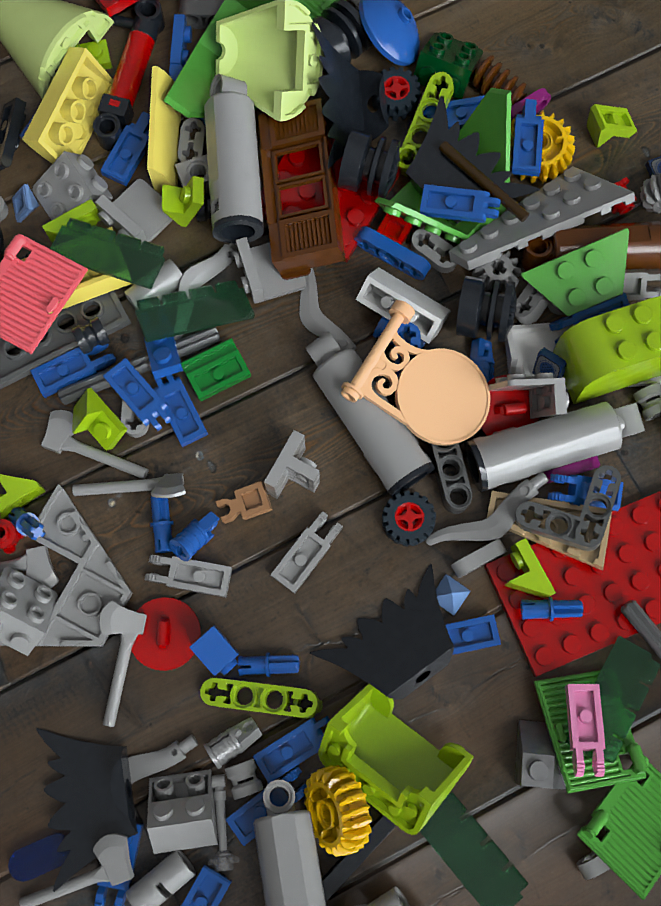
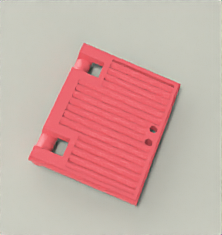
(33, 290)

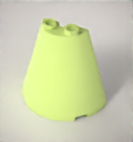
(41, 33)
(274, 54)

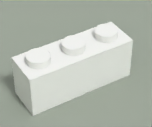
(383, 289)

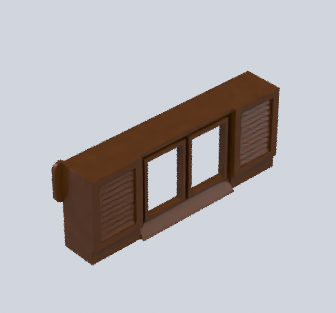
(311, 235)

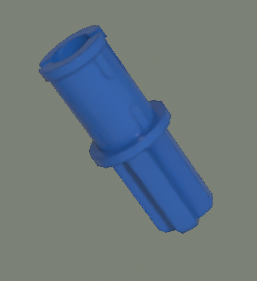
(26, 523)
(161, 524)
(550, 609)
(268, 664)

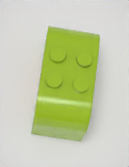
(612, 350)

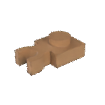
(249, 502)

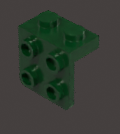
(450, 56)

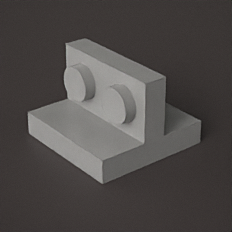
(293, 467)

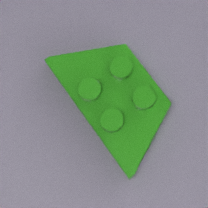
(583, 275)

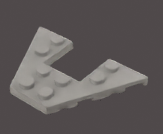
(92, 583)

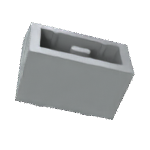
(181, 812)

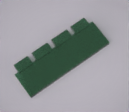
(119, 259)
(200, 312)
(621, 689)
(472, 864)

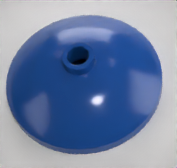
(391, 29)

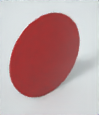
(507, 410)
(167, 634)

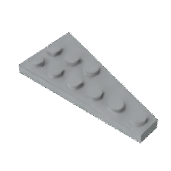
(554, 208)

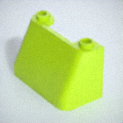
(395, 765)

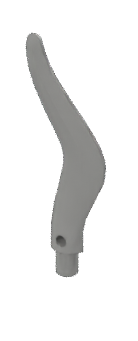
(205, 270)
(315, 320)
(498, 523)
(153, 762)

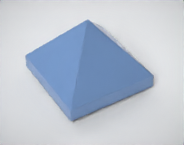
(24, 203)
(451, 594)

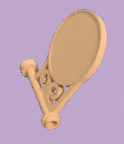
(437, 392)

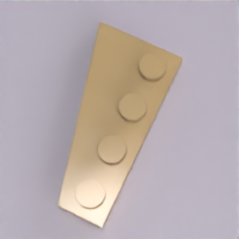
(594, 558)

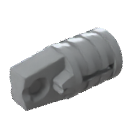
(232, 742)

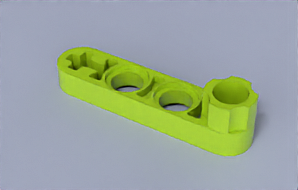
(420, 122)
(259, 700)

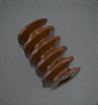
(488, 76)

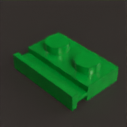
(215, 369)

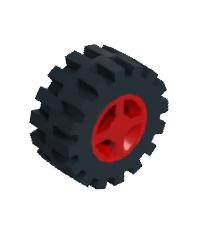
(406, 90)
(408, 507)

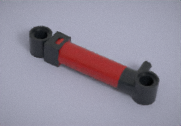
(117, 105)

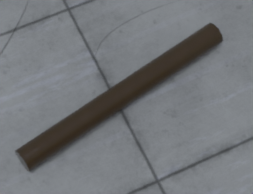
(483, 181)

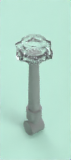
(223, 859)

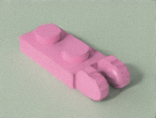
(585, 726)

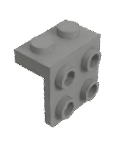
(69, 184)
(135, 212)
(261, 276)
(546, 393)
(24, 610)

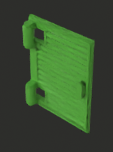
(553, 704)
(633, 831)

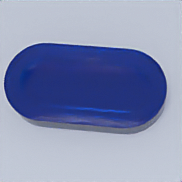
(37, 858)

